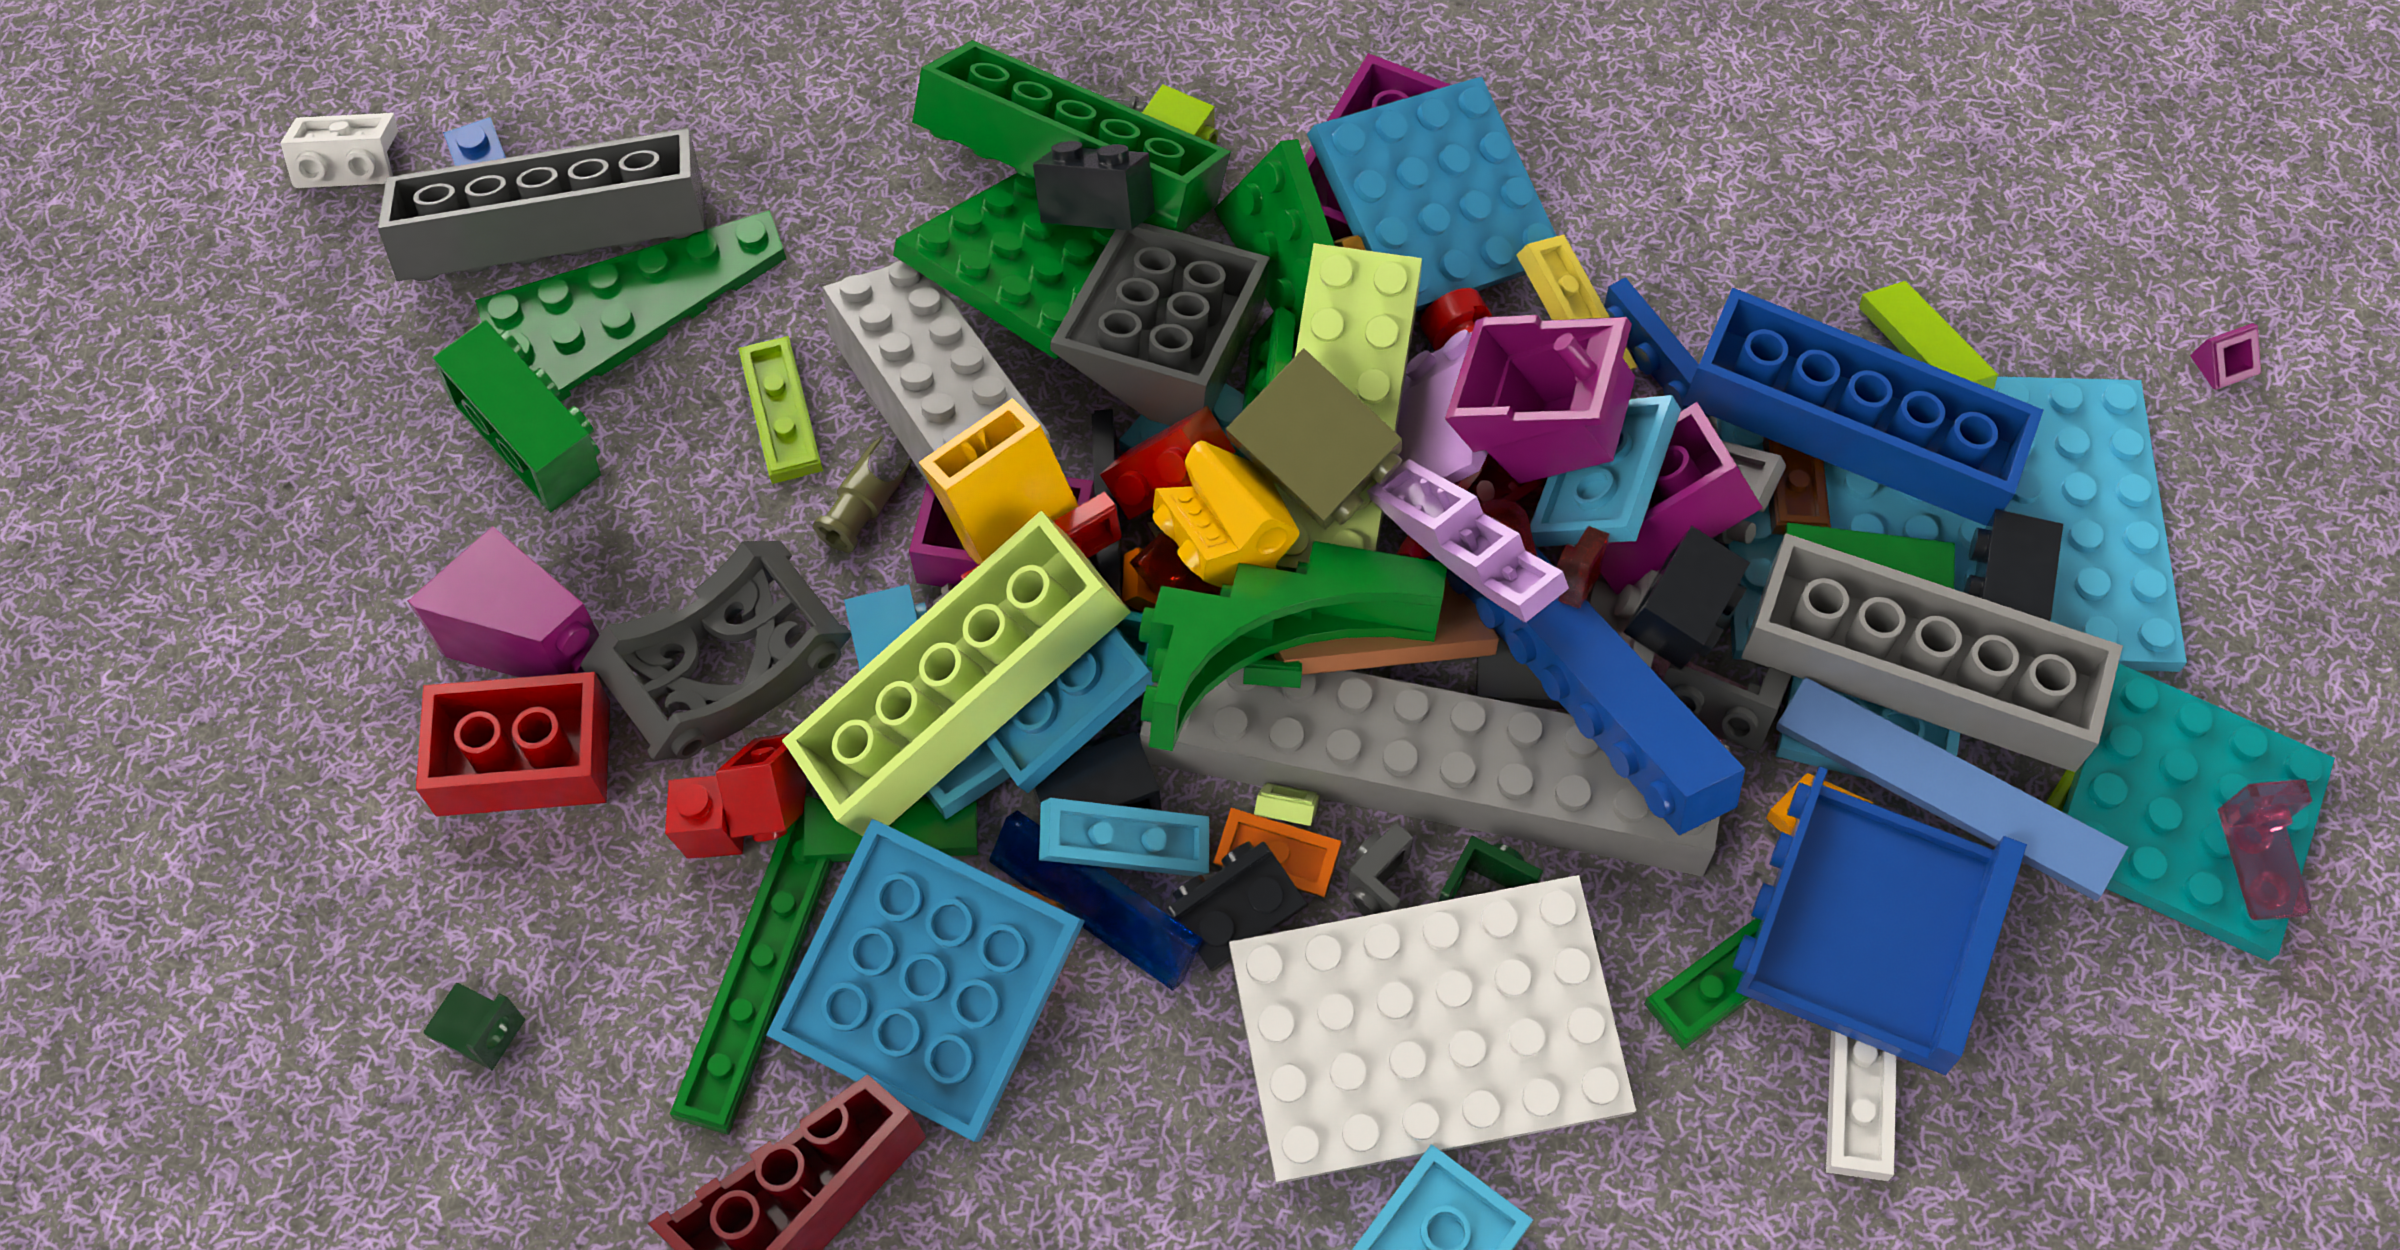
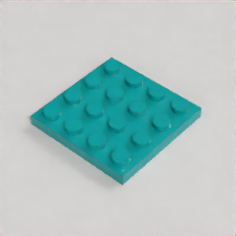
(2158, 789)

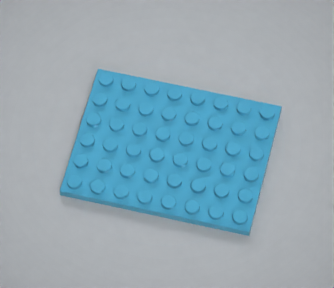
(2084, 470)

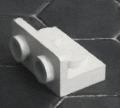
(339, 150)

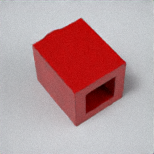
(698, 819)

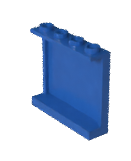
(1878, 925)

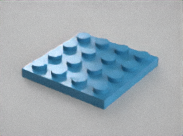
(1435, 185)
(926, 979)

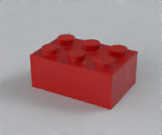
(513, 744)

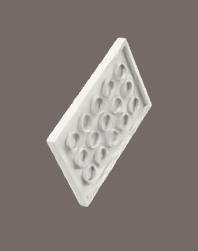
(1429, 1029)

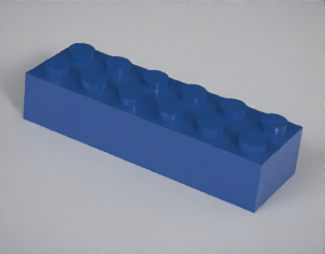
(1864, 407)

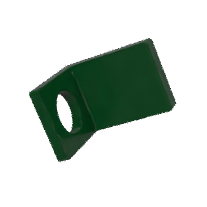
(1494, 862)
(475, 1025)

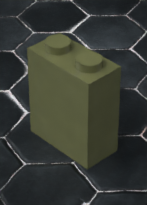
(1316, 440)

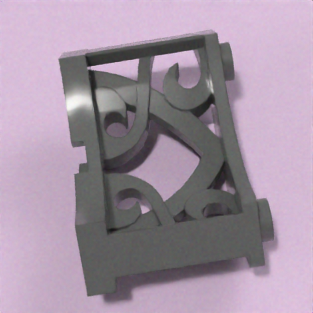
(736, 586)

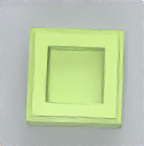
(1287, 804)

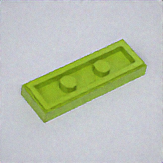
(1923, 333)
(780, 410)

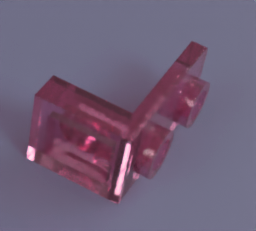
(2262, 848)

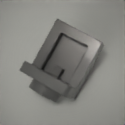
(1376, 863)

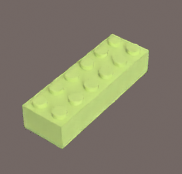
(1360, 330)
(955, 676)

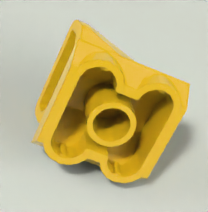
(1225, 515)

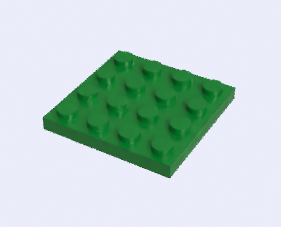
(1007, 260)

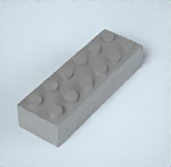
(916, 357)
(1934, 653)

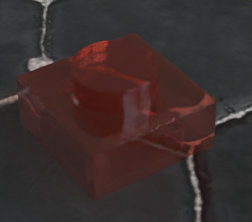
(1582, 565)

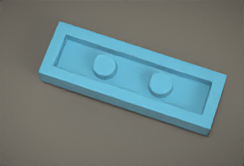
(1124, 837)

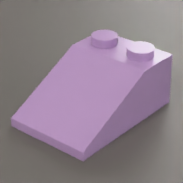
(1423, 408)

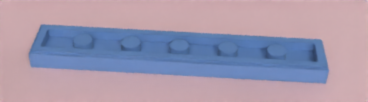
(1951, 788)

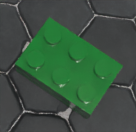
(519, 414)

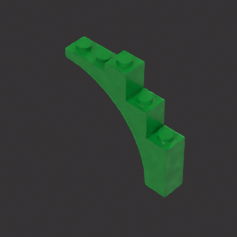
(1337, 595)

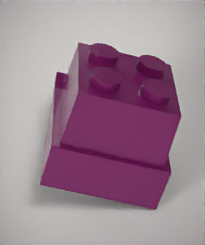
(1543, 393)

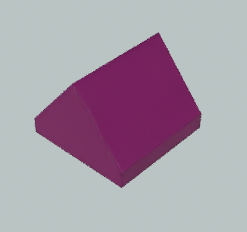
(2229, 356)

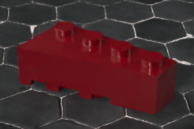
(803, 1184)

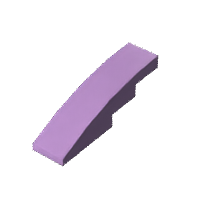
(1466, 541)

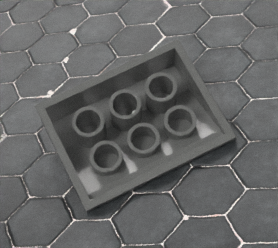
(1163, 319)

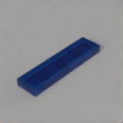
(1107, 905)

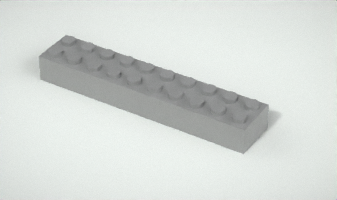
(1431, 760)

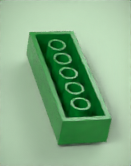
(1021, 111)

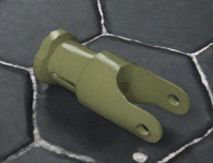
(860, 499)

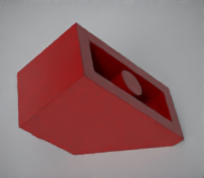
(762, 789)

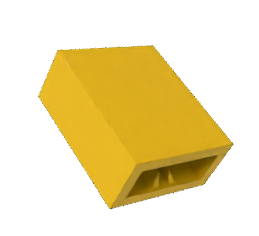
(997, 479)

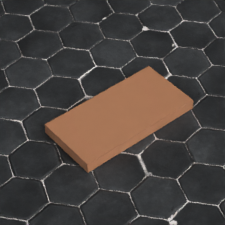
(1457, 636)

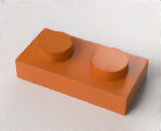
(1303, 854)

